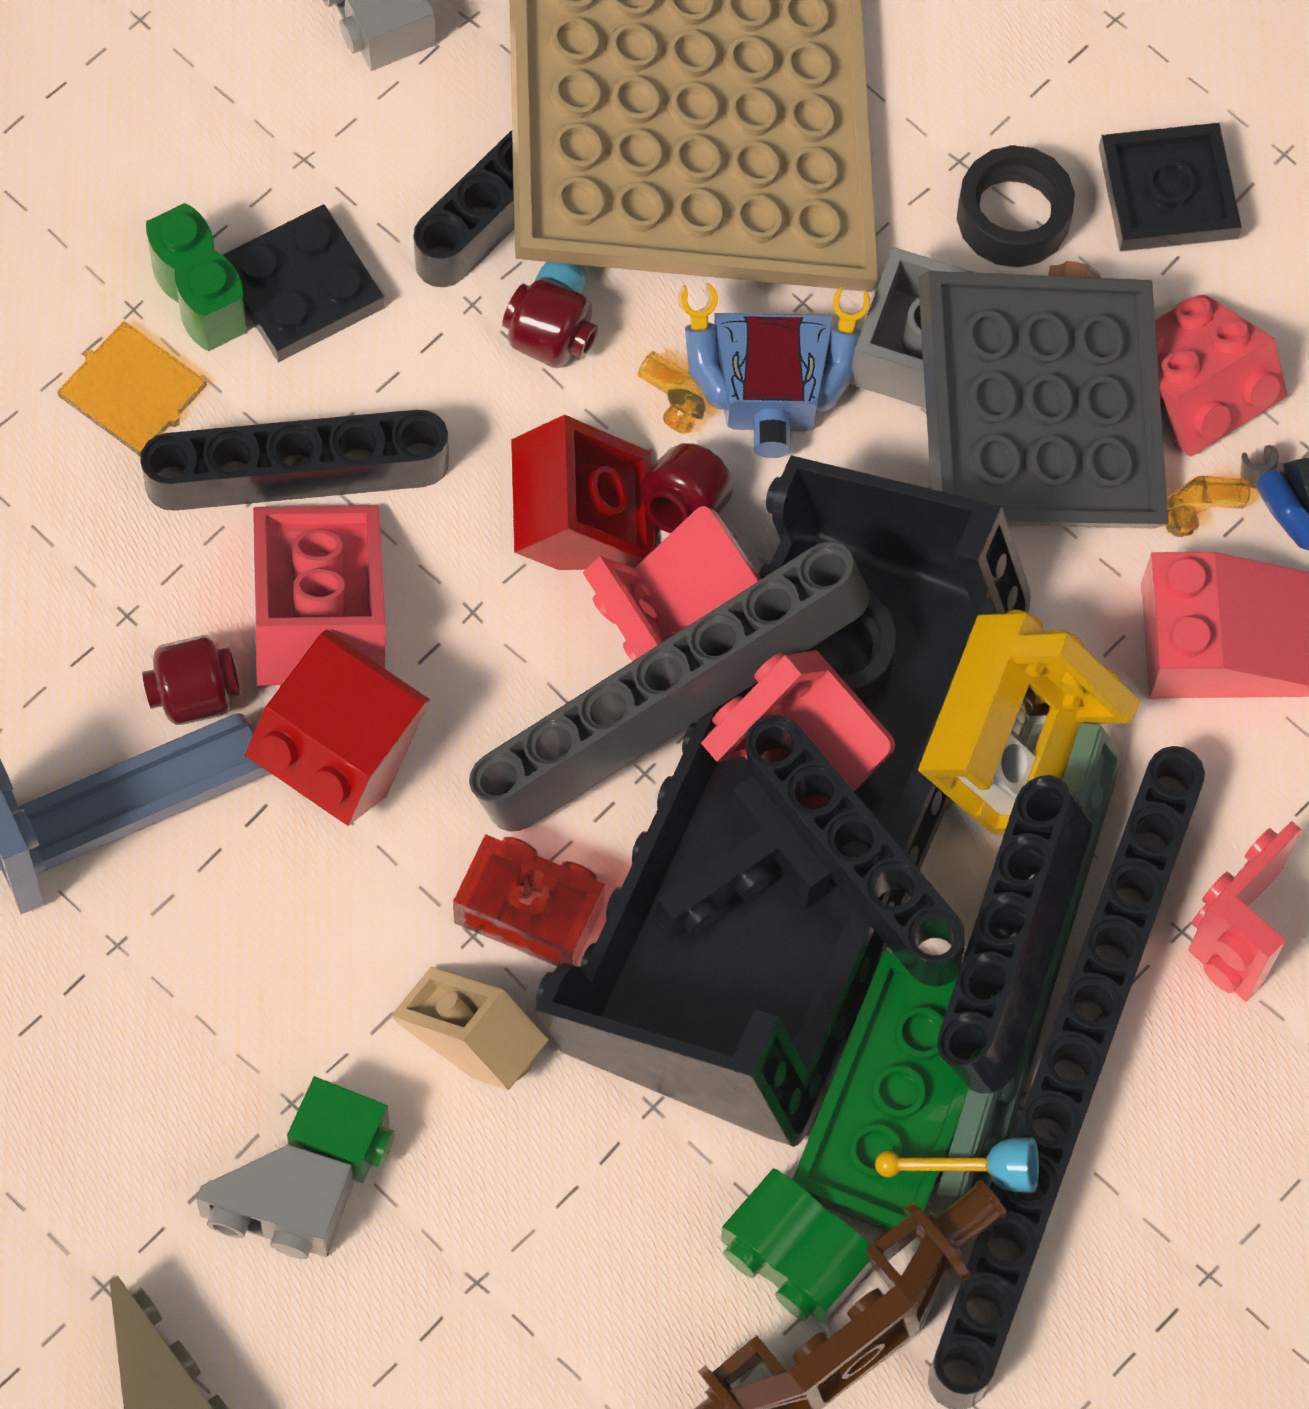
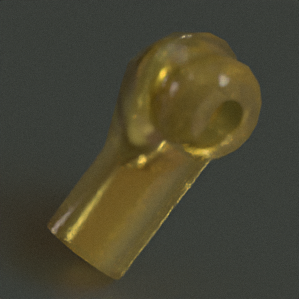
(681, 391)
(1201, 493)

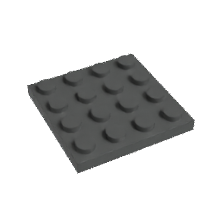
(1045, 397)

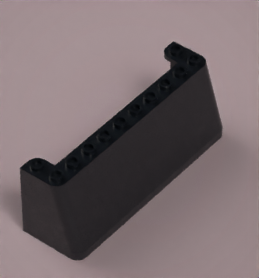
(769, 992)

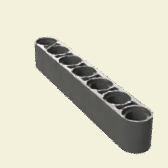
(639, 695)

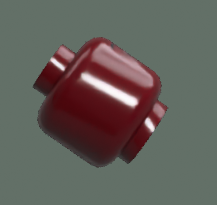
(549, 322)
(682, 482)
(192, 680)

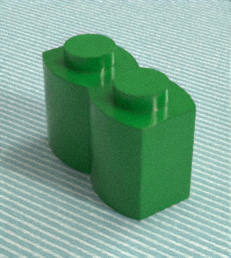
(196, 276)
(797, 1247)

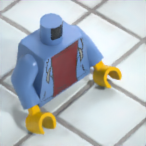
(770, 367)

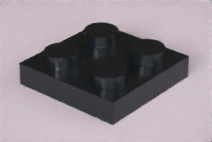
(1169, 187)
(304, 283)

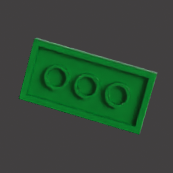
(885, 1097)

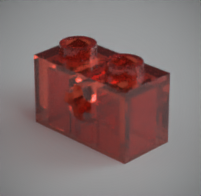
(549, 927)

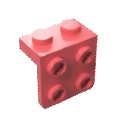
(1213, 371)
(674, 584)
(823, 707)
(1231, 937)

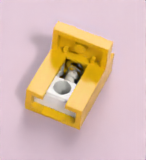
(1016, 713)

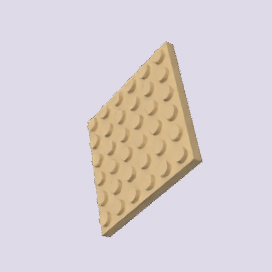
(694, 138)

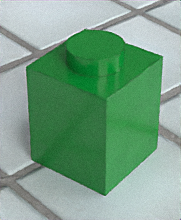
(342, 1127)

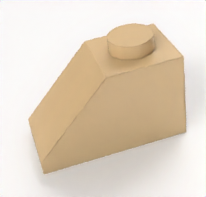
(472, 1026)

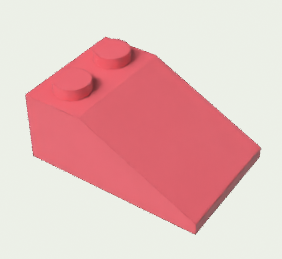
(312, 575)
(1224, 627)

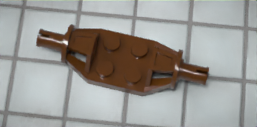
(878, 1320)

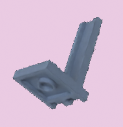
(118, 802)

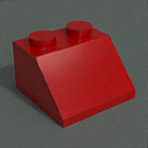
(579, 496)
(338, 728)

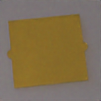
(131, 387)

